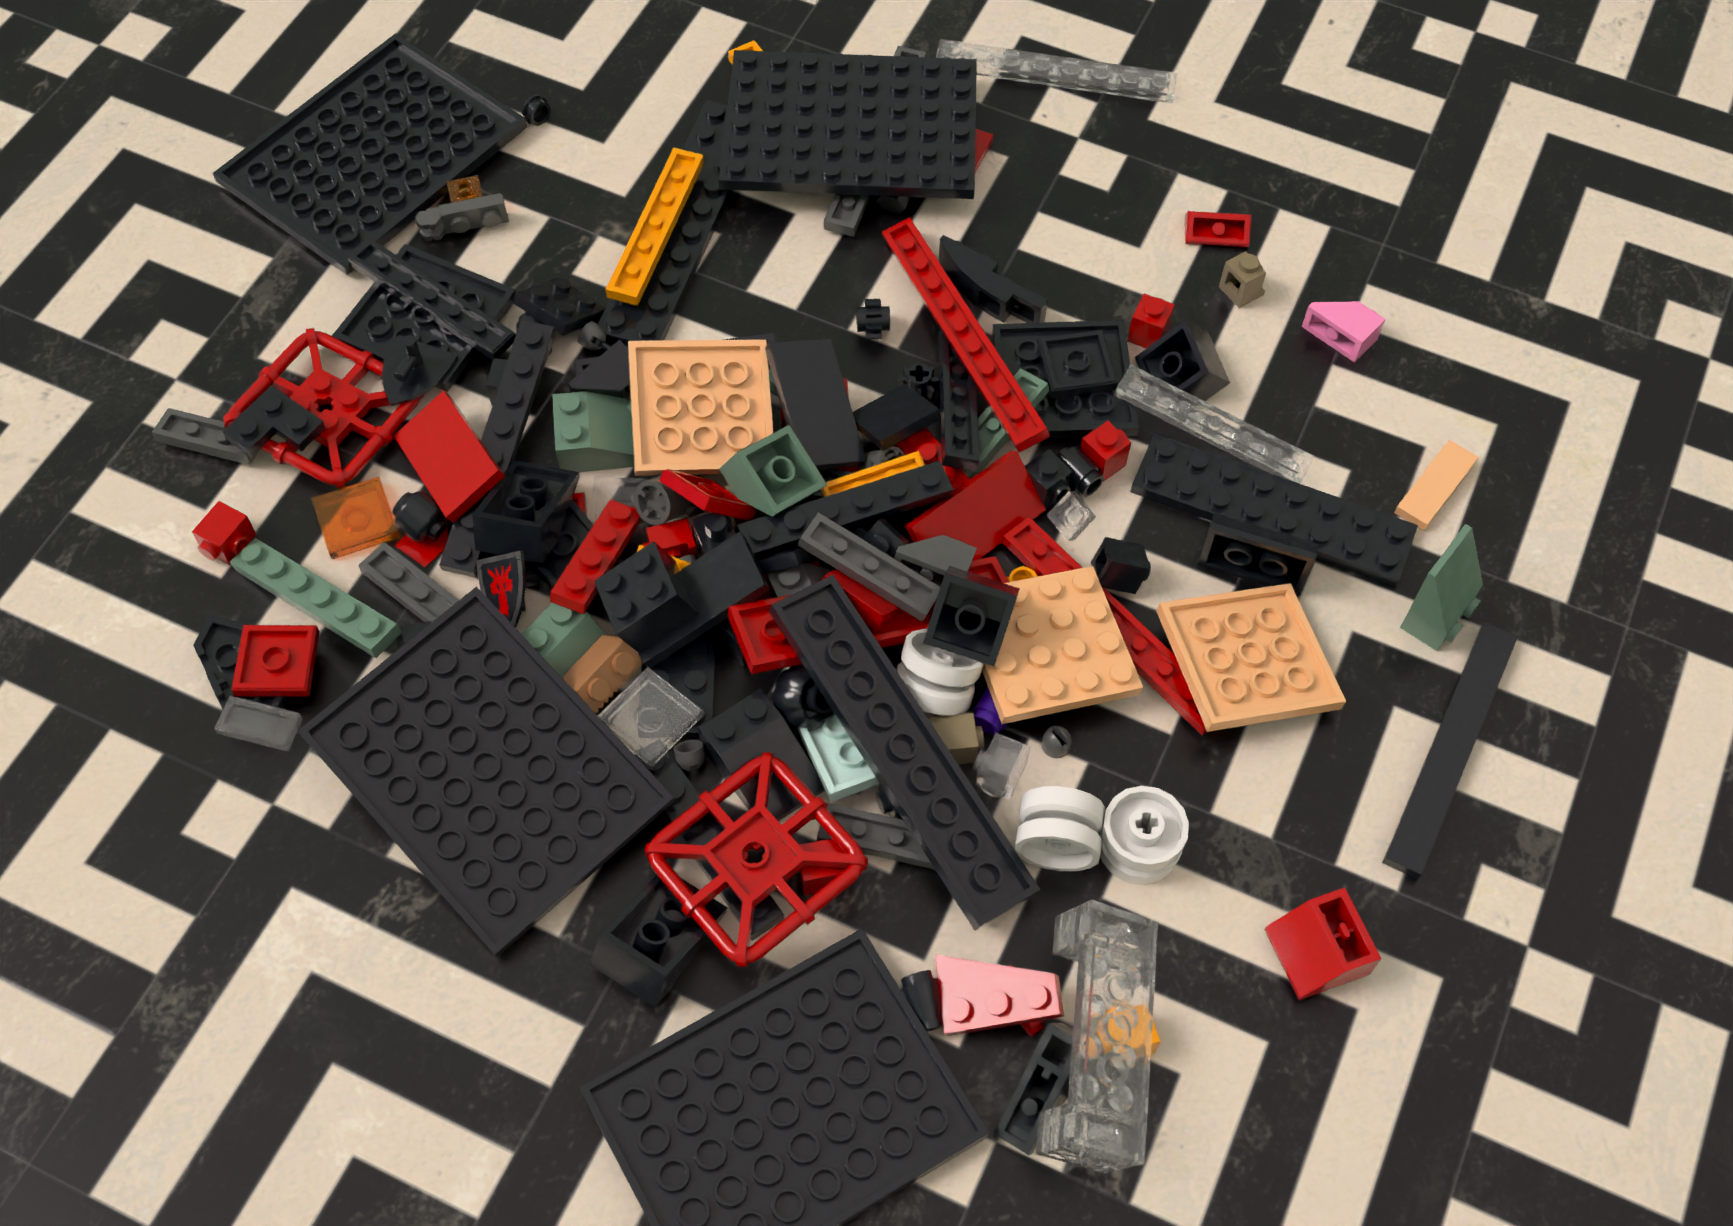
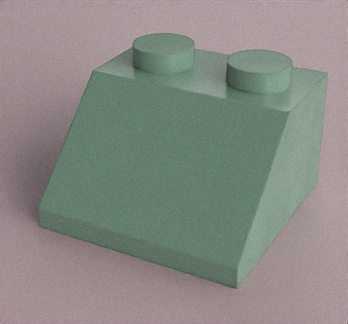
(773, 473)
(562, 636)

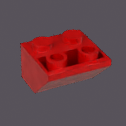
(1323, 944)

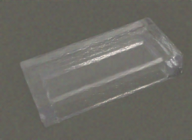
(258, 723)

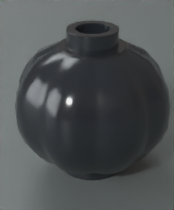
(798, 693)

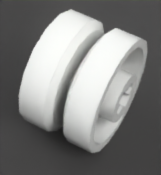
(936, 677)
(1060, 828)
(1143, 835)

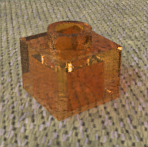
(464, 189)

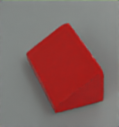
(1217, 229)
(871, 607)

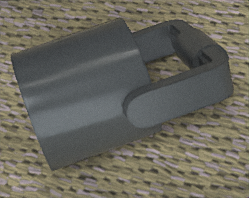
(660, 504)

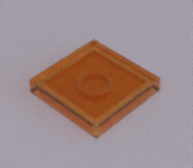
(355, 518)

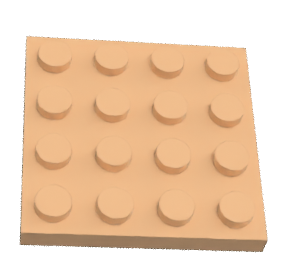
(696, 403)
(1060, 649)
(1250, 657)

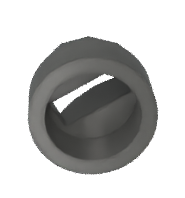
(1051, 744)
(689, 754)

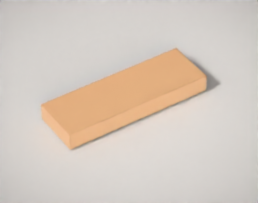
(1436, 485)

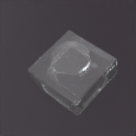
(1071, 516)

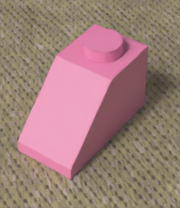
(1344, 326)

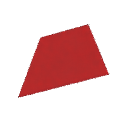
(424, 552)

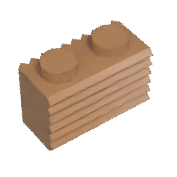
(602, 670)

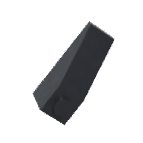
(1040, 1088)

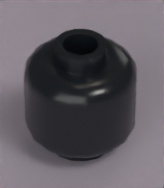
(419, 517)

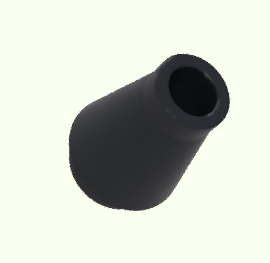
(923, 996)

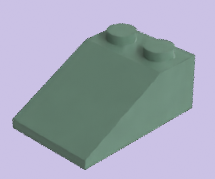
(592, 431)
(1447, 593)

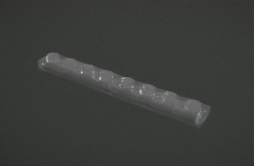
(1064, 71)

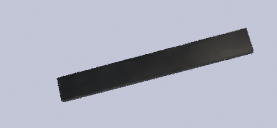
(1450, 751)

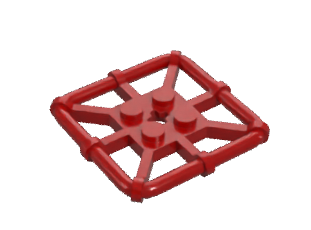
(323, 388)
(755, 881)

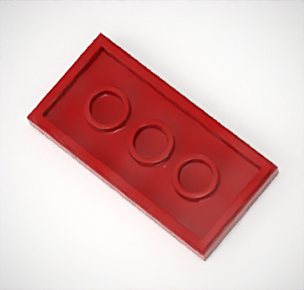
(449, 456)
(983, 507)

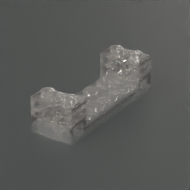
(1110, 1042)

